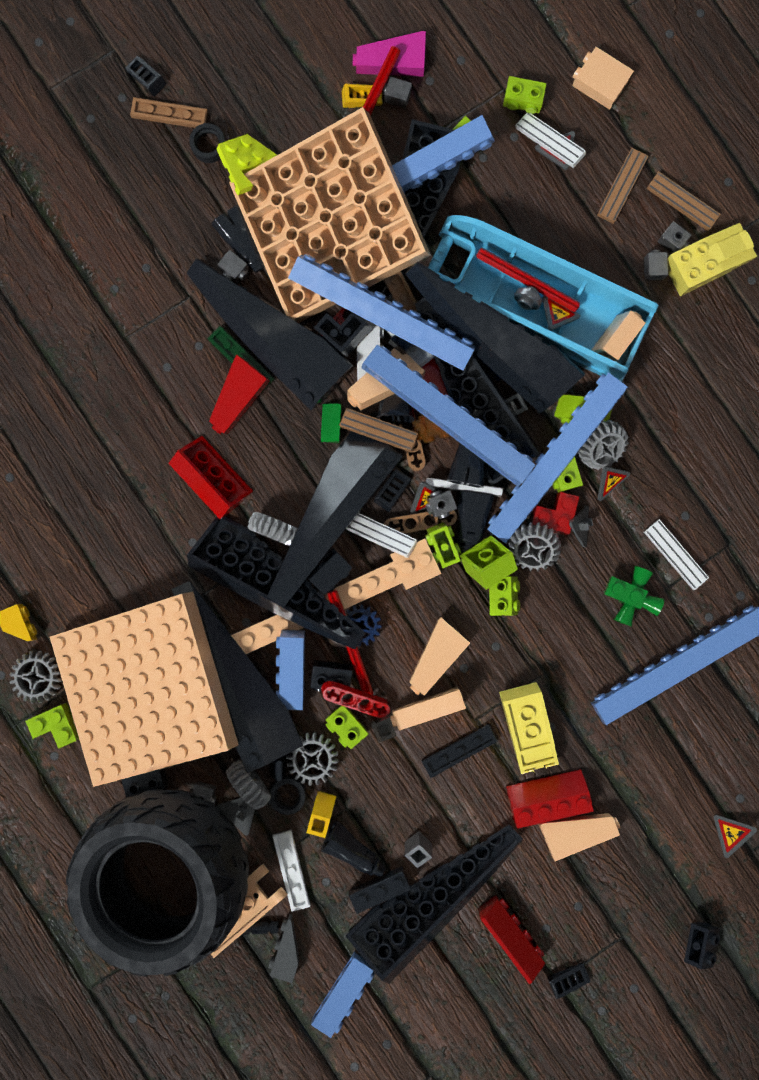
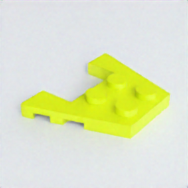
(240, 157)

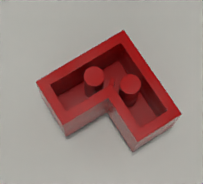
(560, 516)

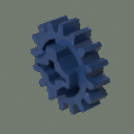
(366, 613)

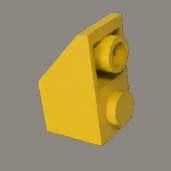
(16, 622)
(321, 814)

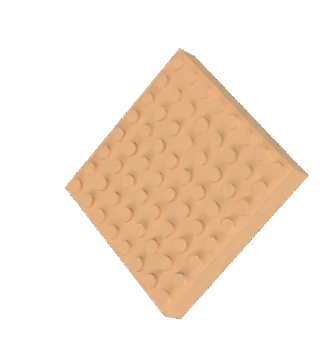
(336, 203)
(144, 690)

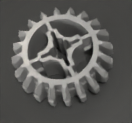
(604, 445)
(272, 528)
(537, 541)
(34, 684)
(319, 765)
(248, 785)

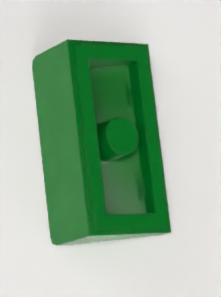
(330, 423)

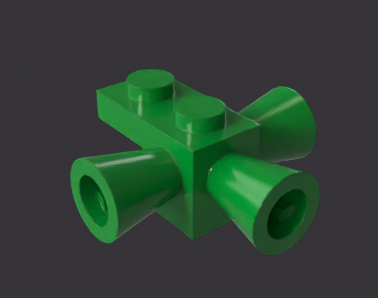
(633, 596)

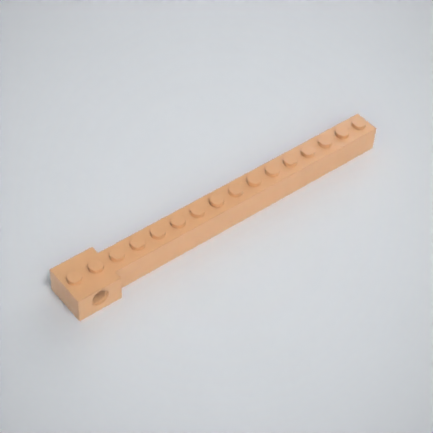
(409, 571)

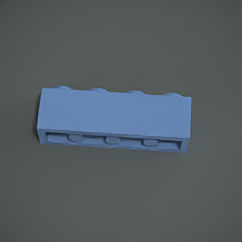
(291, 668)
(342, 995)

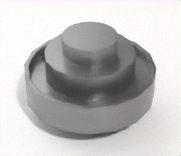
(528, 298)

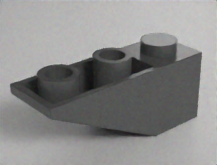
(287, 956)

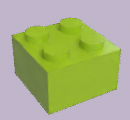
(488, 562)

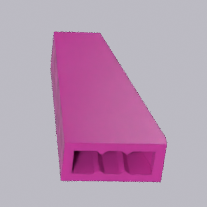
(410, 60)

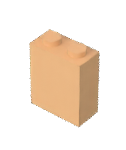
(602, 77)
(619, 335)

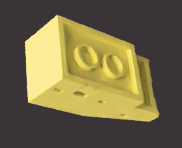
(710, 258)
(529, 727)

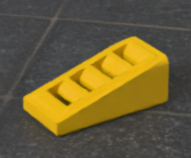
(354, 101)

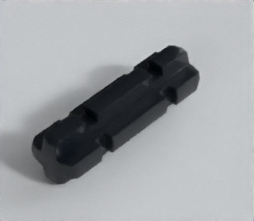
(263, 928)

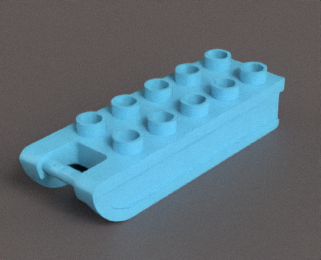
(598, 297)

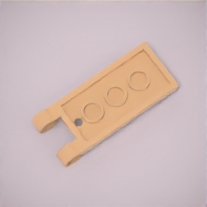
(253, 907)

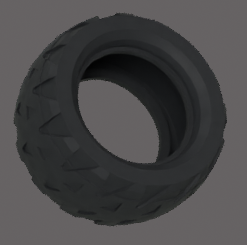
(112, 916)

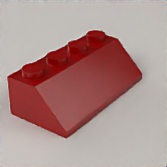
(210, 477)
(549, 798)
(512, 938)

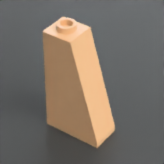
(370, 391)
(438, 655)
(428, 709)
(578, 833)

